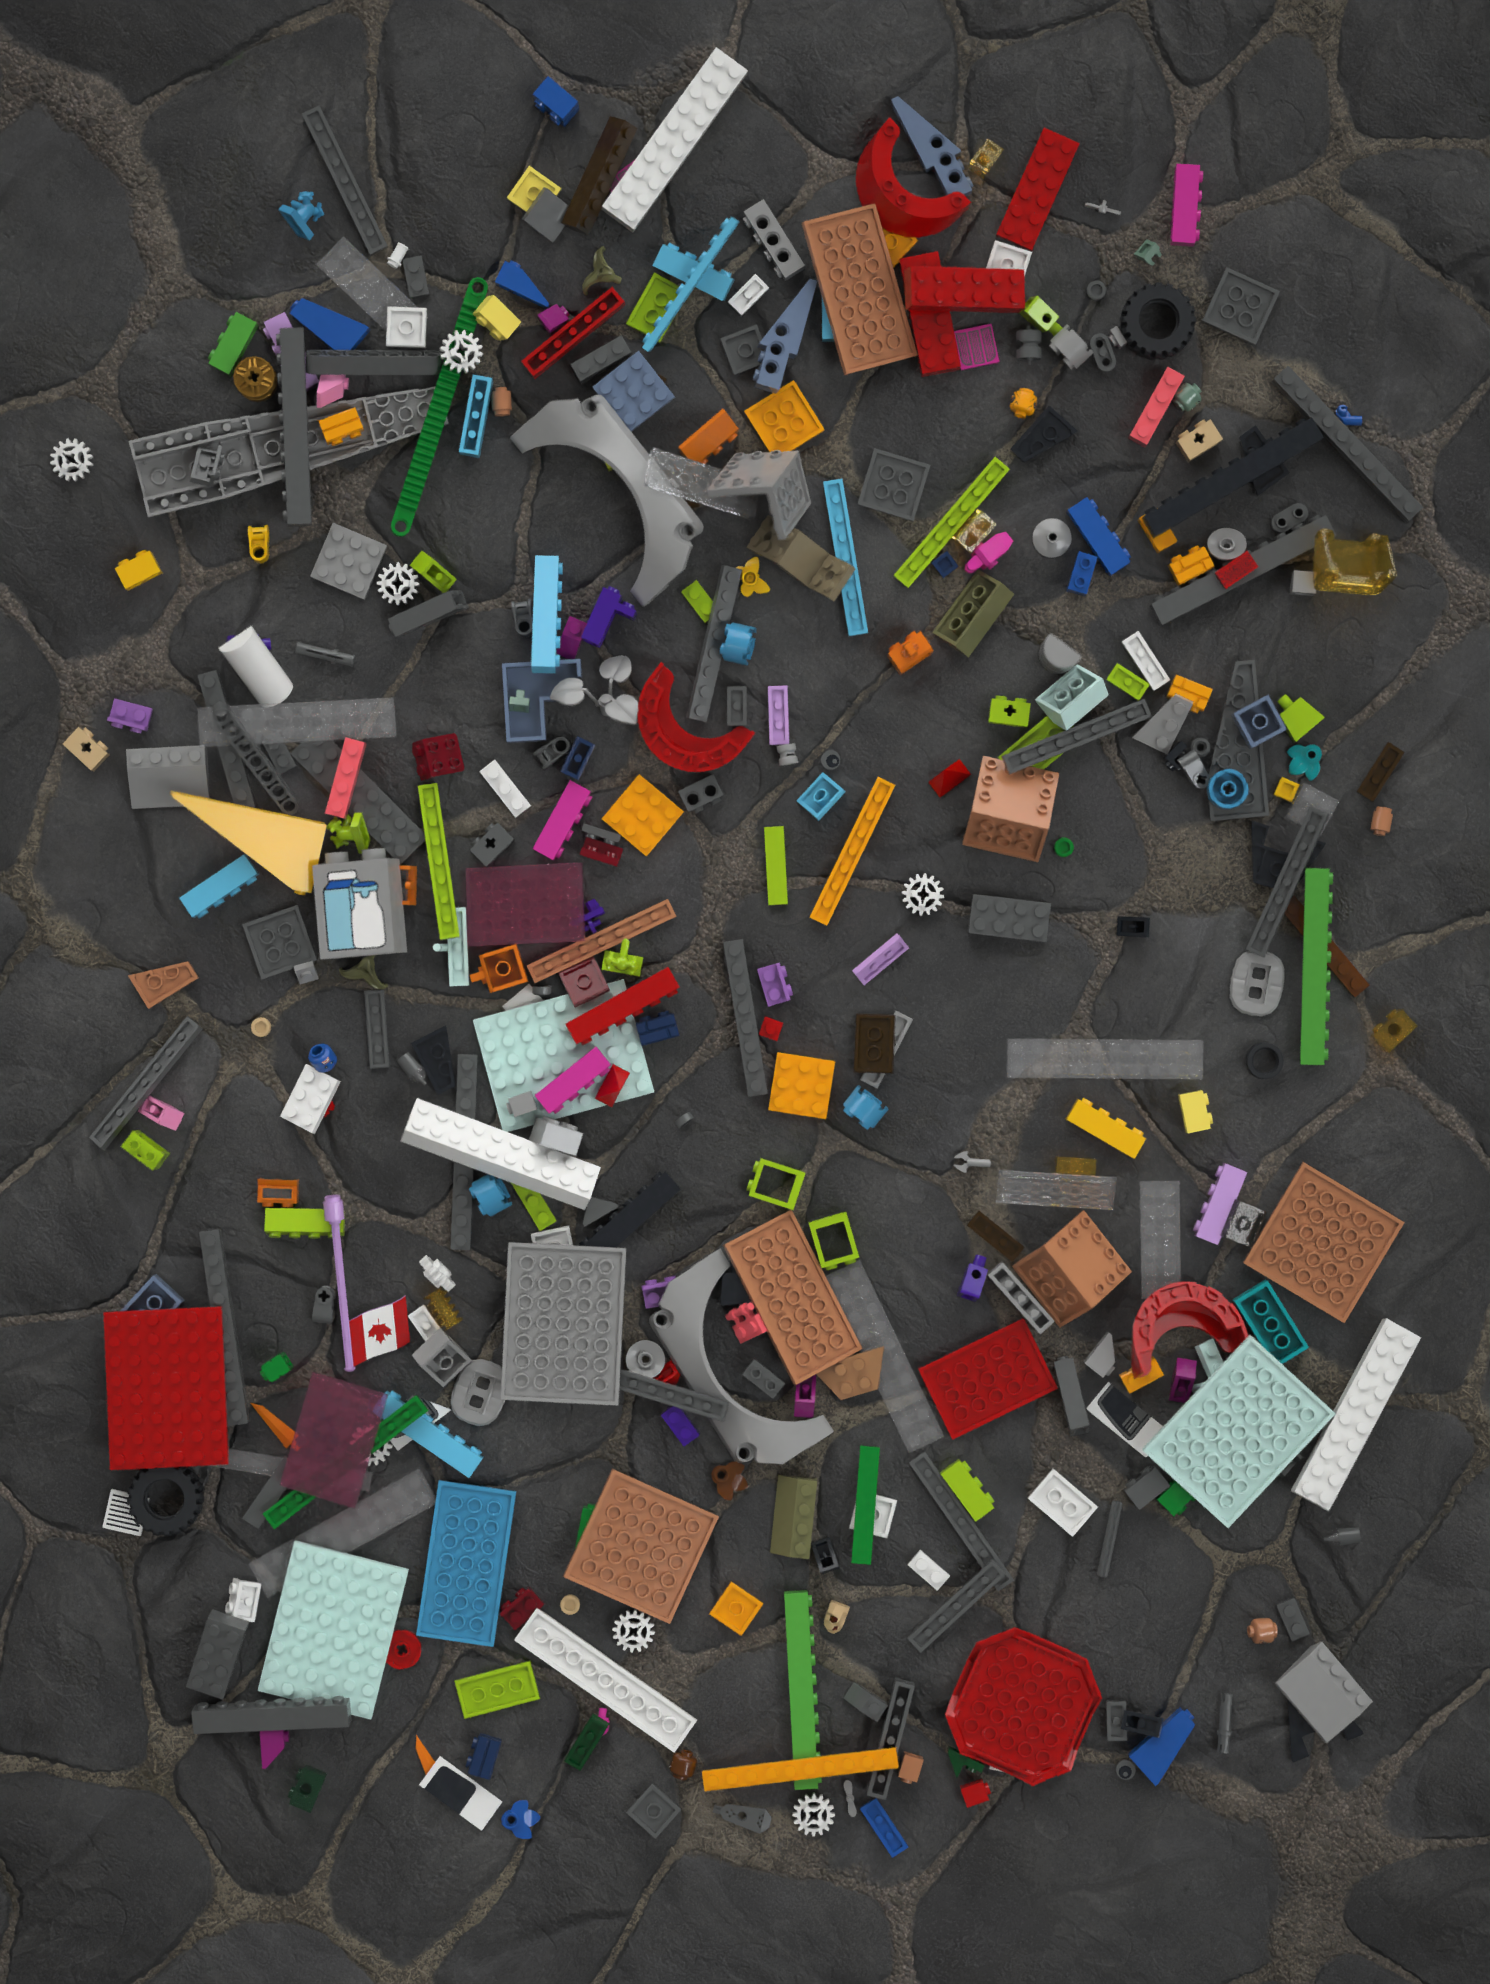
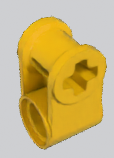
(259, 539)

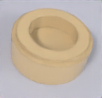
(261, 1027)
(570, 1604)

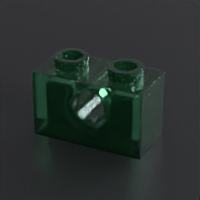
(302, 1799)

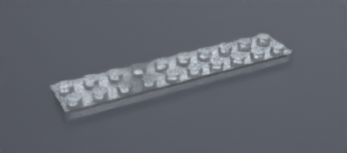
(304, 721)
(1105, 1058)
(897, 1380)
(351, 1526)

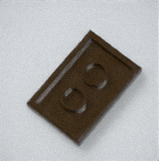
(874, 1043)

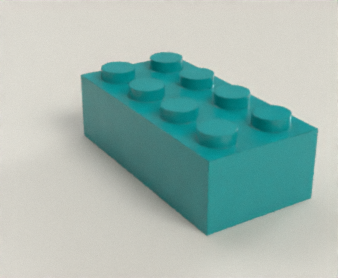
(1270, 1322)

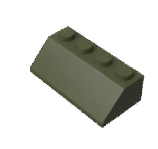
(973, 613)
(793, 1516)

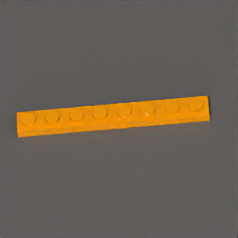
(852, 851)

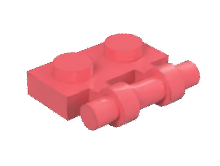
(746, 1328)

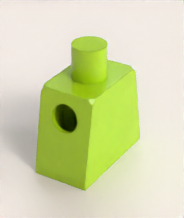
(1034, 312)
(1298, 717)

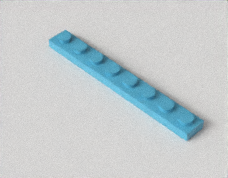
(694, 277)
(845, 551)

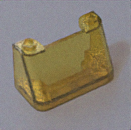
(1352, 565)

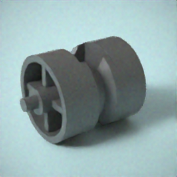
(1028, 341)

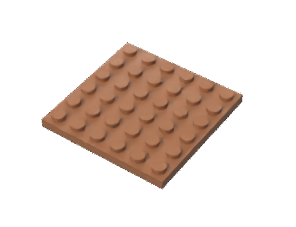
(1323, 1242)
(641, 1546)

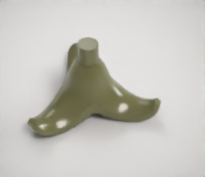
(601, 272)
(366, 970)

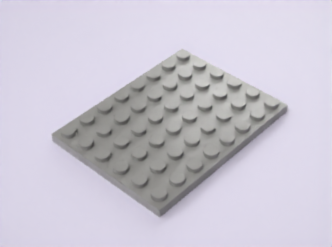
(563, 1323)

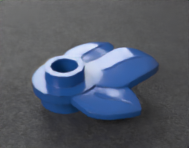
(523, 1819)

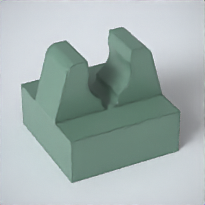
(1147, 251)
(519, 703)

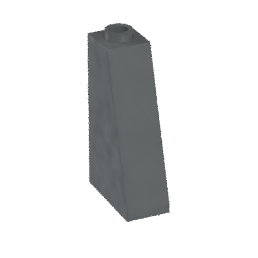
(428, 613)
(1071, 1396)

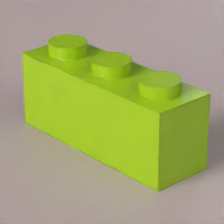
(968, 1489)

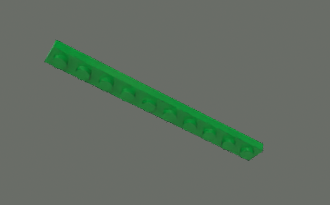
(387, 1430)

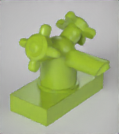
(355, 832)
(622, 962)

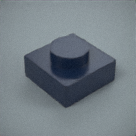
(944, 564)

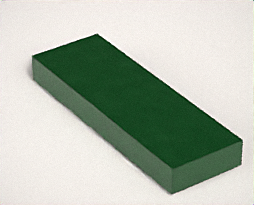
(586, 1742)

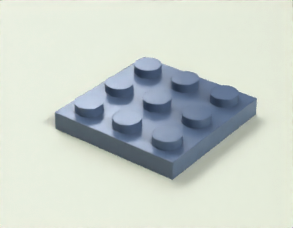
(634, 391)

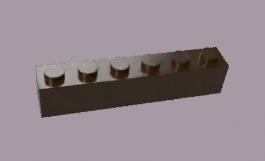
(599, 175)

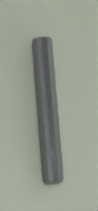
(1109, 1539)

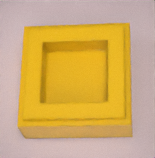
(1286, 789)

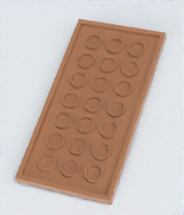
(859, 289)
(792, 1297)

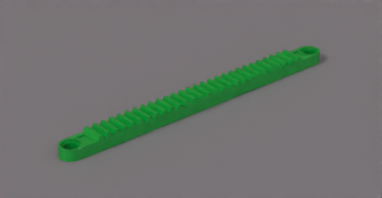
(435, 417)

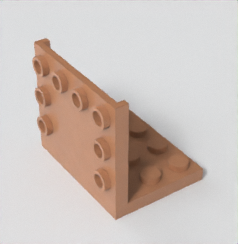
(1011, 810)
(1072, 1270)

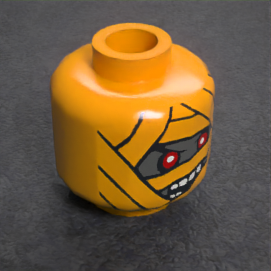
(1023, 403)

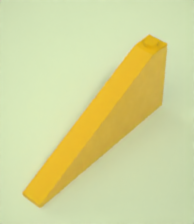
(275, 840)

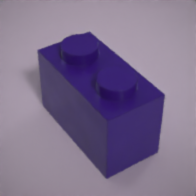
(680, 1424)

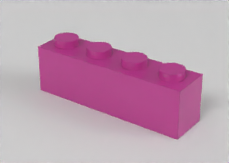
(1185, 205)
(562, 820)
(572, 1080)

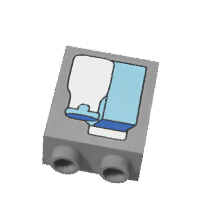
(359, 905)

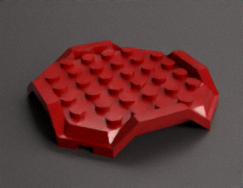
(1023, 1705)

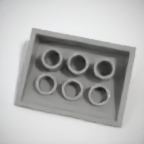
(163, 769)
(1323, 1691)

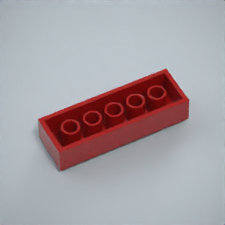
(964, 289)
(932, 329)

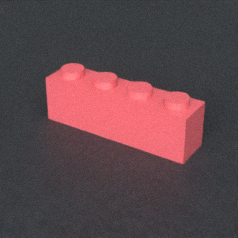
(1156, 407)
(345, 778)

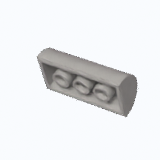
(1057, 656)

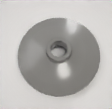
(1228, 538)
(1045, 545)
(650, 1349)

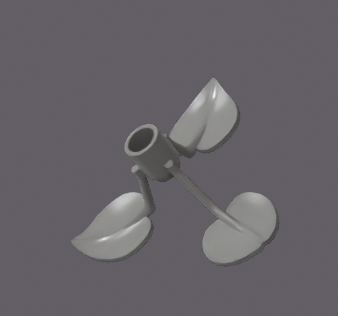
(623, 709)

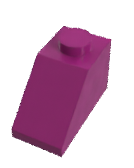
(554, 318)
(571, 638)
(1182, 1380)
(805, 1398)
(272, 1744)

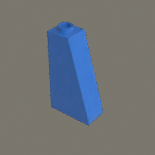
(330, 327)
(1156, 1754)

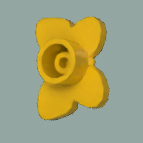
(751, 579)

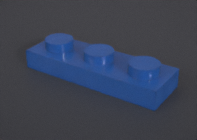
(884, 1827)

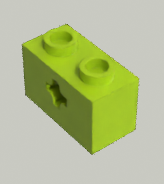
(1018, 719)

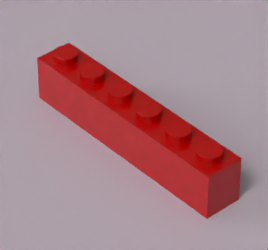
(573, 333)
(622, 1005)

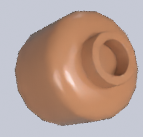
(1262, 1630)

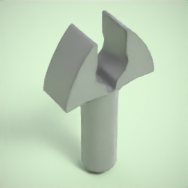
(971, 1162)

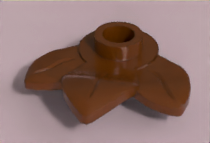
(732, 1480)

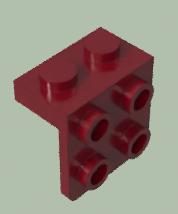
(437, 756)

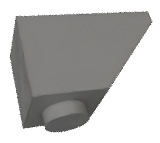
(1102, 1356)

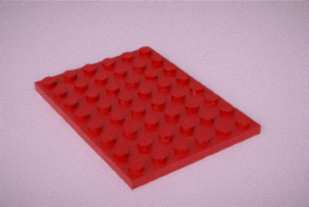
(166, 1388)

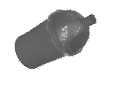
(412, 1068)
(1344, 1536)

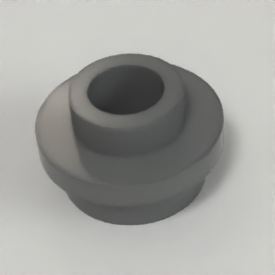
(1204, 742)

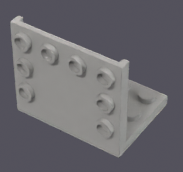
(770, 473)

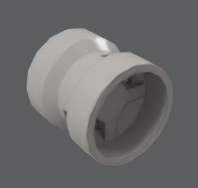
(787, 749)

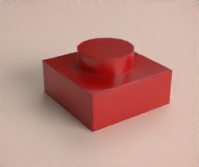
(771, 1028)

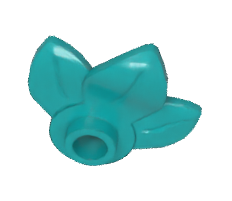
(1303, 763)

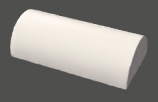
(257, 667)

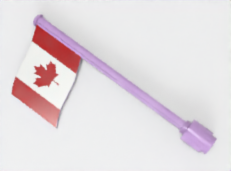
(374, 1330)

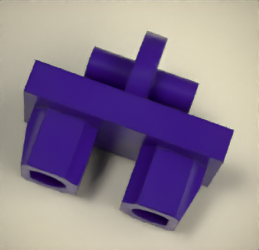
(594, 911)

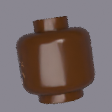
(683, 1764)

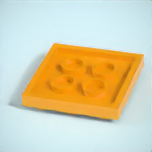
(784, 419)
(642, 815)
(801, 1085)

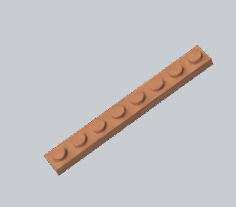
(601, 941)

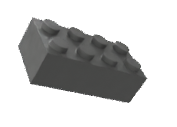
(1009, 918)
(217, 1654)

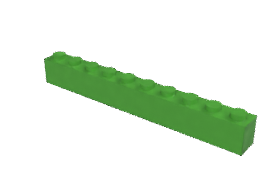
(1315, 966)
(801, 1680)

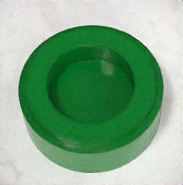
(1063, 847)

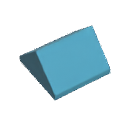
(821, 796)

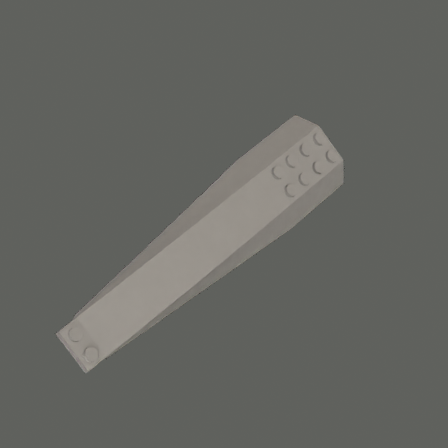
(255, 449)

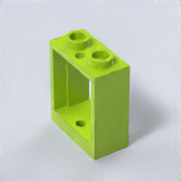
(151, 1152)
(795, 1188)
(848, 1259)

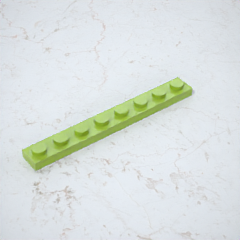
(951, 522)
(438, 861)

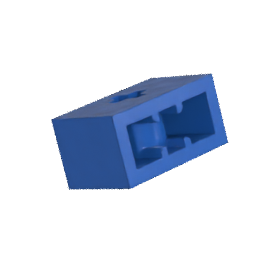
(1082, 573)

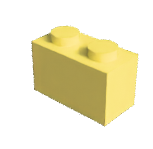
(496, 318)
(1195, 1111)

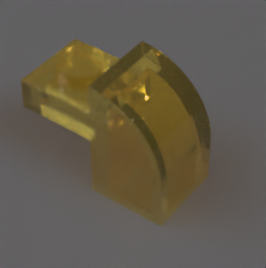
(985, 158)

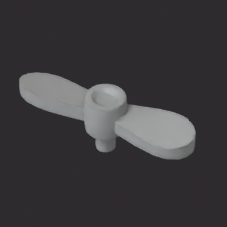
(1102, 208)
(850, 1798)

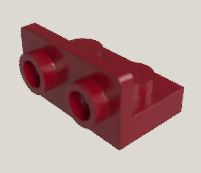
(601, 851)
(521, 1607)

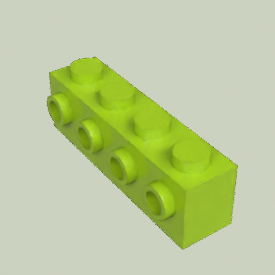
(298, 1222)

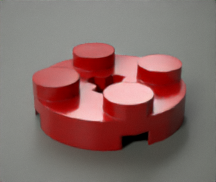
(413, 1648)

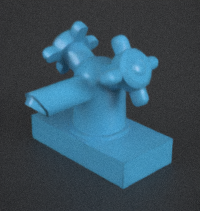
(300, 213)

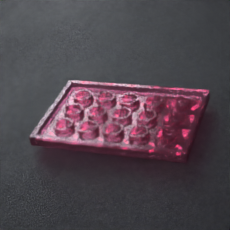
(525, 904)
(334, 1439)

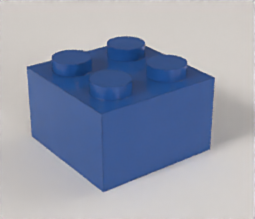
(555, 101)

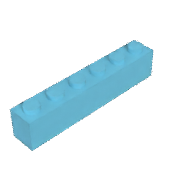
(546, 614)
(437, 1439)

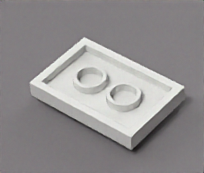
(310, 1099)
(1062, 1502)

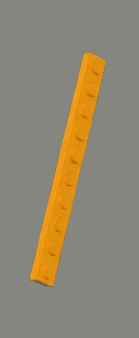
(800, 1769)

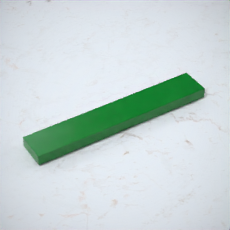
(865, 1505)

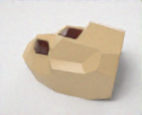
(835, 1616)

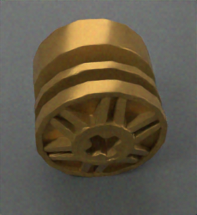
(266, 382)

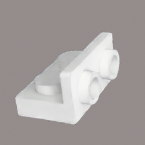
(243, 1599)

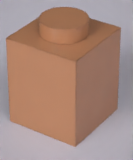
(910, 1767)

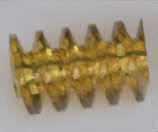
(443, 1308)

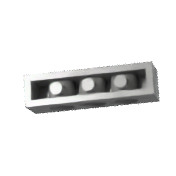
(759, 212)
(1020, 1297)

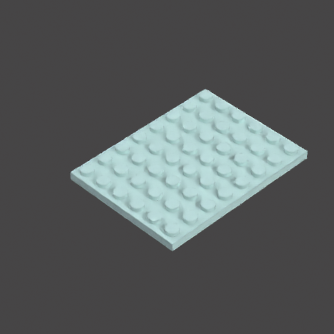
(533, 1047)
(1238, 1431)
(333, 1627)

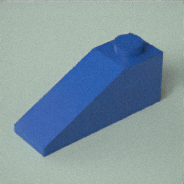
(517, 282)

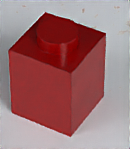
(975, 1792)

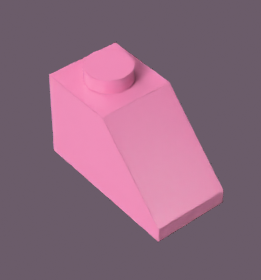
(331, 389)
(161, 1112)

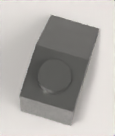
(866, 1701)

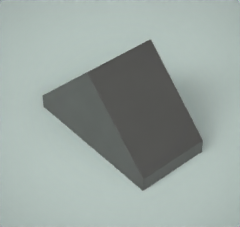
(597, 1208)

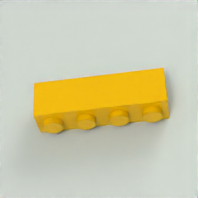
(1105, 1128)

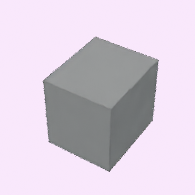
(1302, 583)

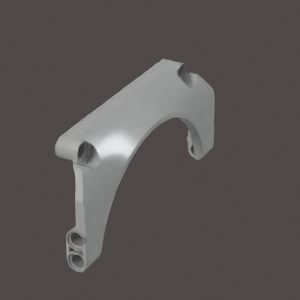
(606, 436)
(682, 1337)

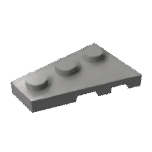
(1164, 726)

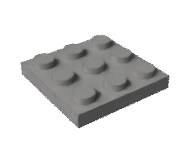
(348, 561)

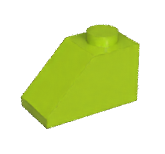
(433, 572)

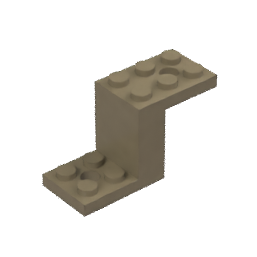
(802, 559)

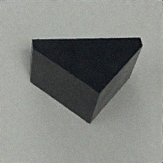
(1133, 926)
(825, 1555)

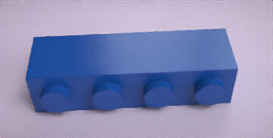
(1098, 536)

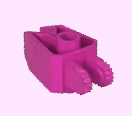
(986, 554)

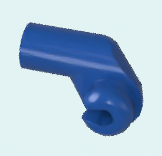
(1343, 414)

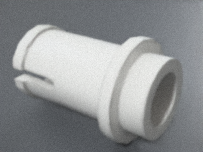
(397, 255)

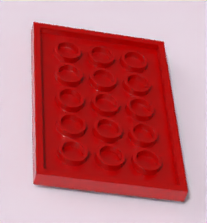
(988, 1378)

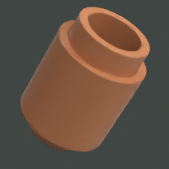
(501, 401)
(1381, 821)

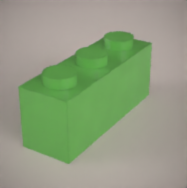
(232, 344)

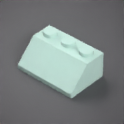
(1072, 696)

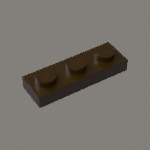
(1380, 772)
(995, 1236)

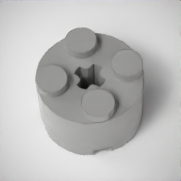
(1071, 347)

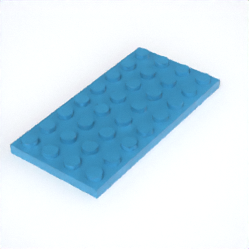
(466, 1563)

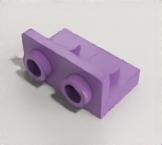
(130, 715)
(774, 984)
(654, 1291)

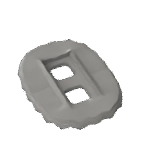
(1271, 985)
(466, 1386)

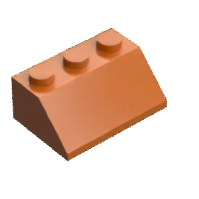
(710, 438)

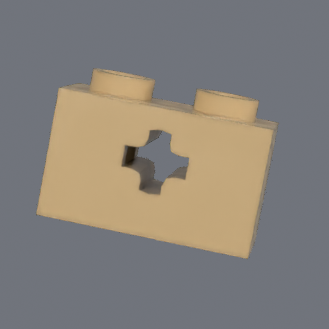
(1210, 438)
(76, 742)

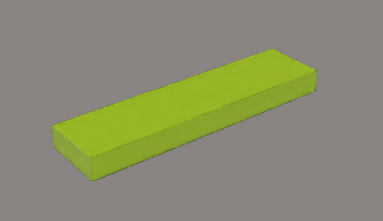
(775, 865)

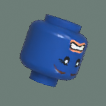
(322, 1058)

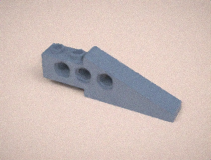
(921, 135)
(793, 324)

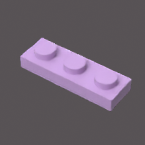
(778, 715)
(880, 959)

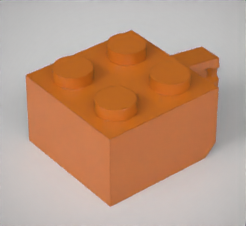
(910, 652)
(501, 969)

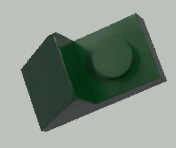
(959, 1760)

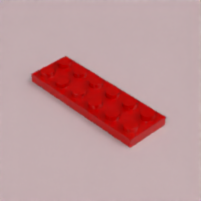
(1037, 189)

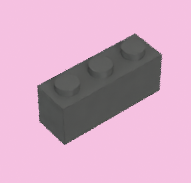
(601, 359)

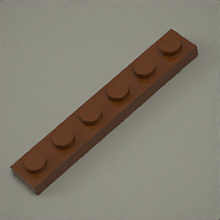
(1339, 965)

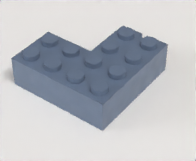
(538, 688)

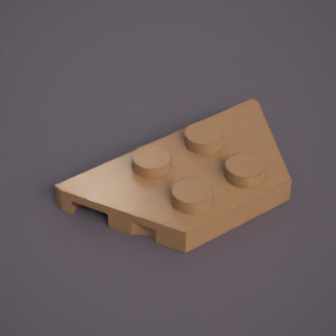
(854, 1374)

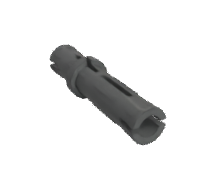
(303, 648)
(1225, 1723)

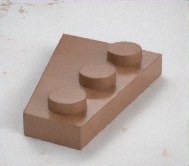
(163, 982)

